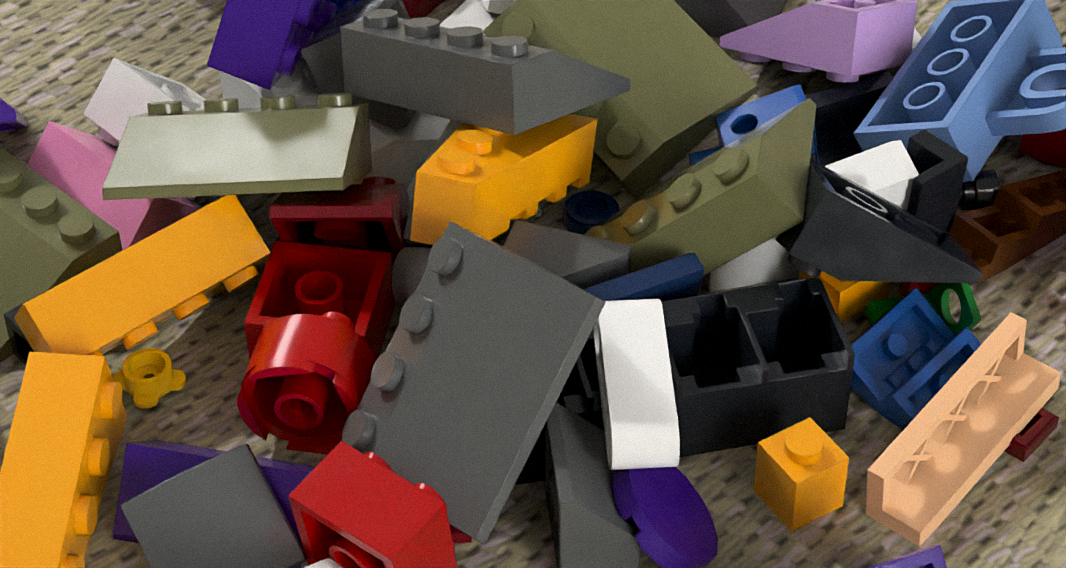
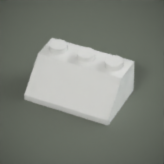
(125, 94)

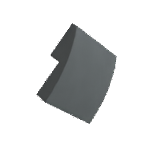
(215, 518)

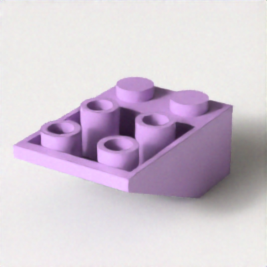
(833, 37)

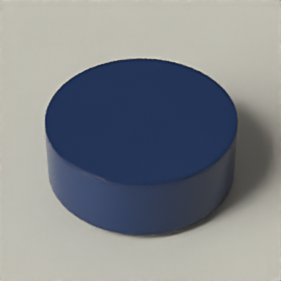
(588, 210)

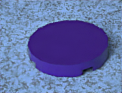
(670, 515)

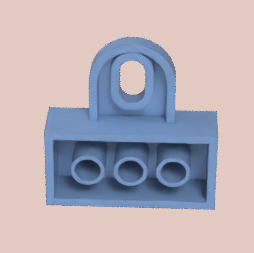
(976, 78)

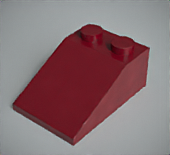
(358, 217)

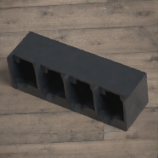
(738, 368)

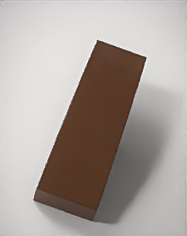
(1016, 225)

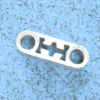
(636, 385)

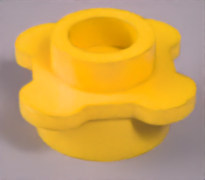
(149, 376)

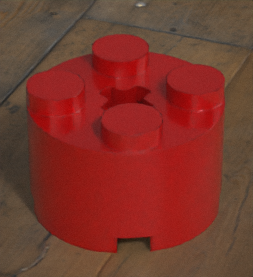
(305, 380)

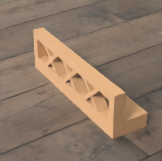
(959, 434)

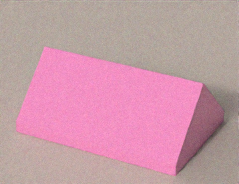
(79, 167)

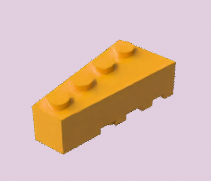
(497, 177)
(147, 284)
(58, 459)

